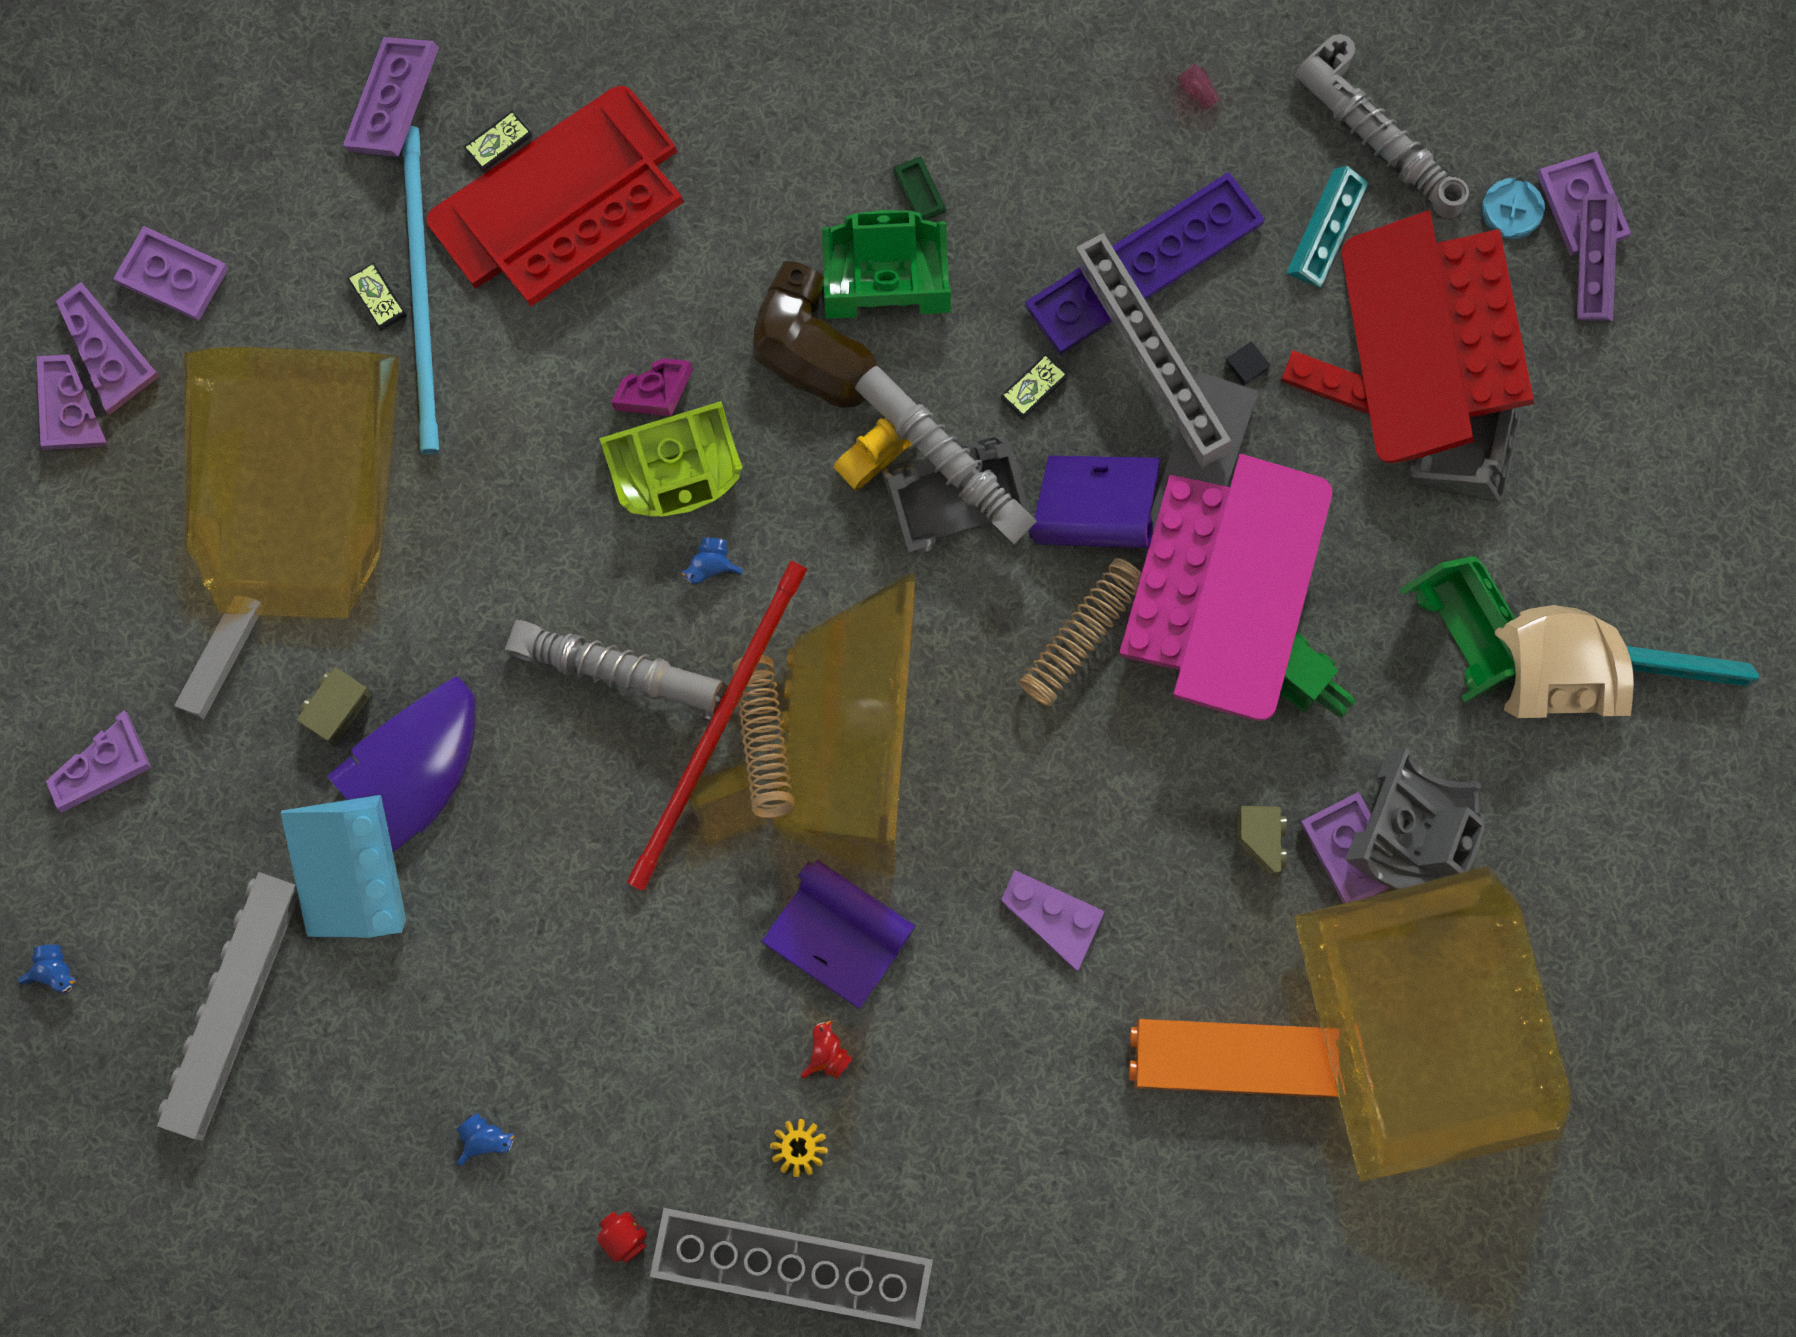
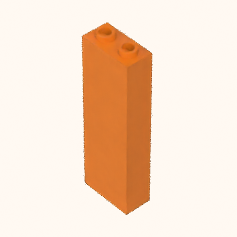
(1230, 1058)

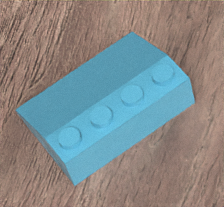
(344, 869)

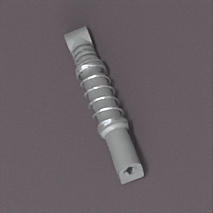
(1352, 107)
(947, 456)
(652, 678)

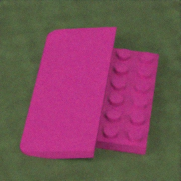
(1229, 584)

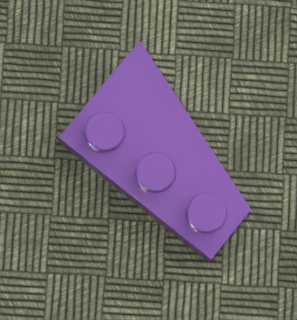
(64, 408)
(104, 764)
(1054, 916)

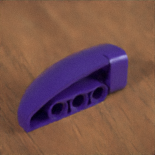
(414, 760)

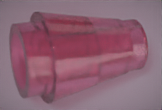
(1199, 86)

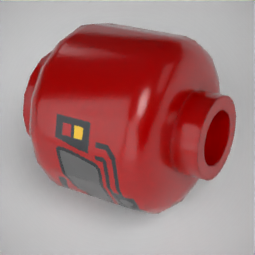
(621, 1237)

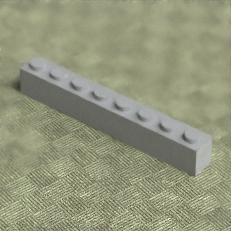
(229, 1007)

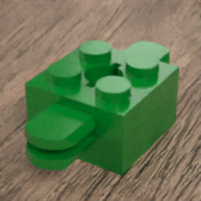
(1310, 679)

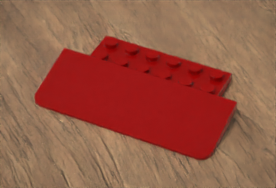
(561, 198)
(1433, 334)

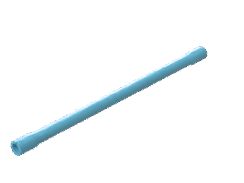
(427, 427)

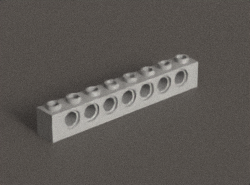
(1153, 350)

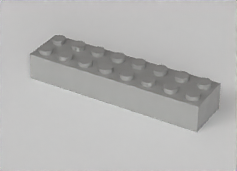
(791, 1268)

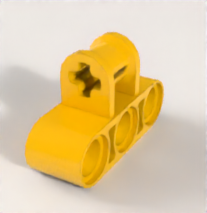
(870, 454)

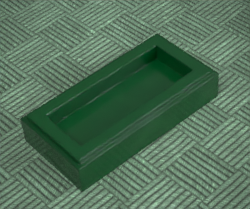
(919, 188)

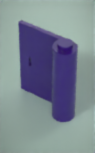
(1096, 502)
(842, 928)

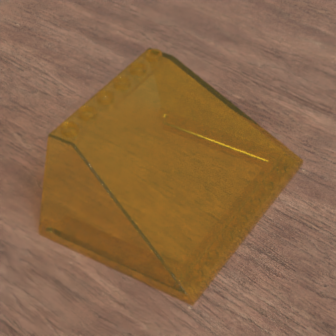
(849, 729)
(1435, 1024)

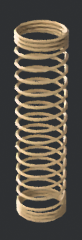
(1121, 571)
(783, 808)

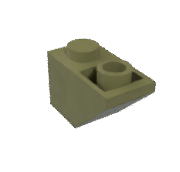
(1260, 836)

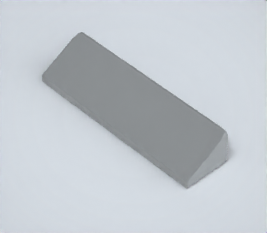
(216, 662)

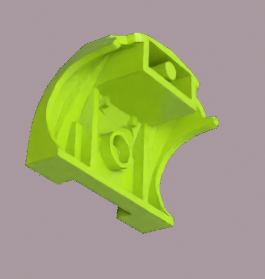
(673, 462)

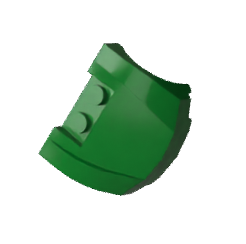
(885, 262)

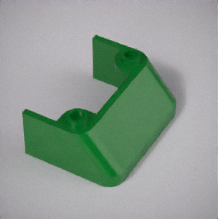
(1473, 612)

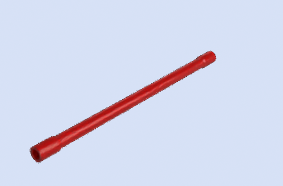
(648, 860)

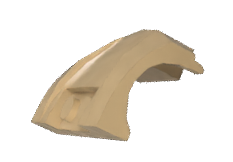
(1567, 664)

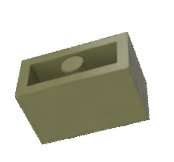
(333, 706)

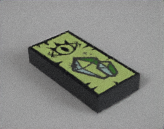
(498, 141)
(377, 296)
(1034, 386)

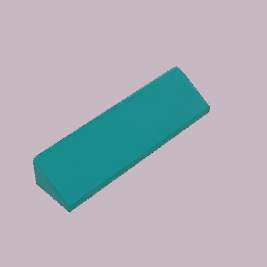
(1328, 226)
(1692, 667)

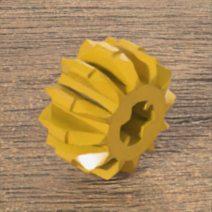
(787, 1150)

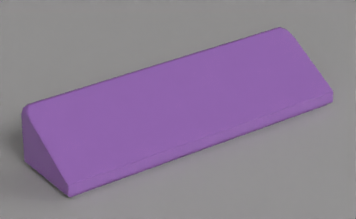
(1597, 257)

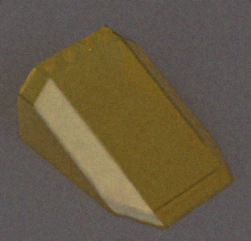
(287, 475)

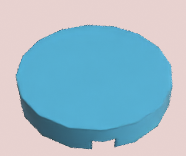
(1513, 208)

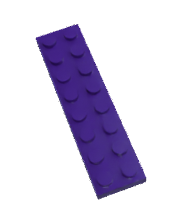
(1153, 258)

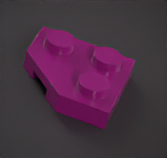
(654, 391)

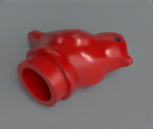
(826, 1052)

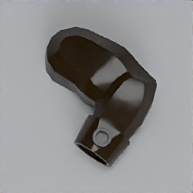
(804, 347)

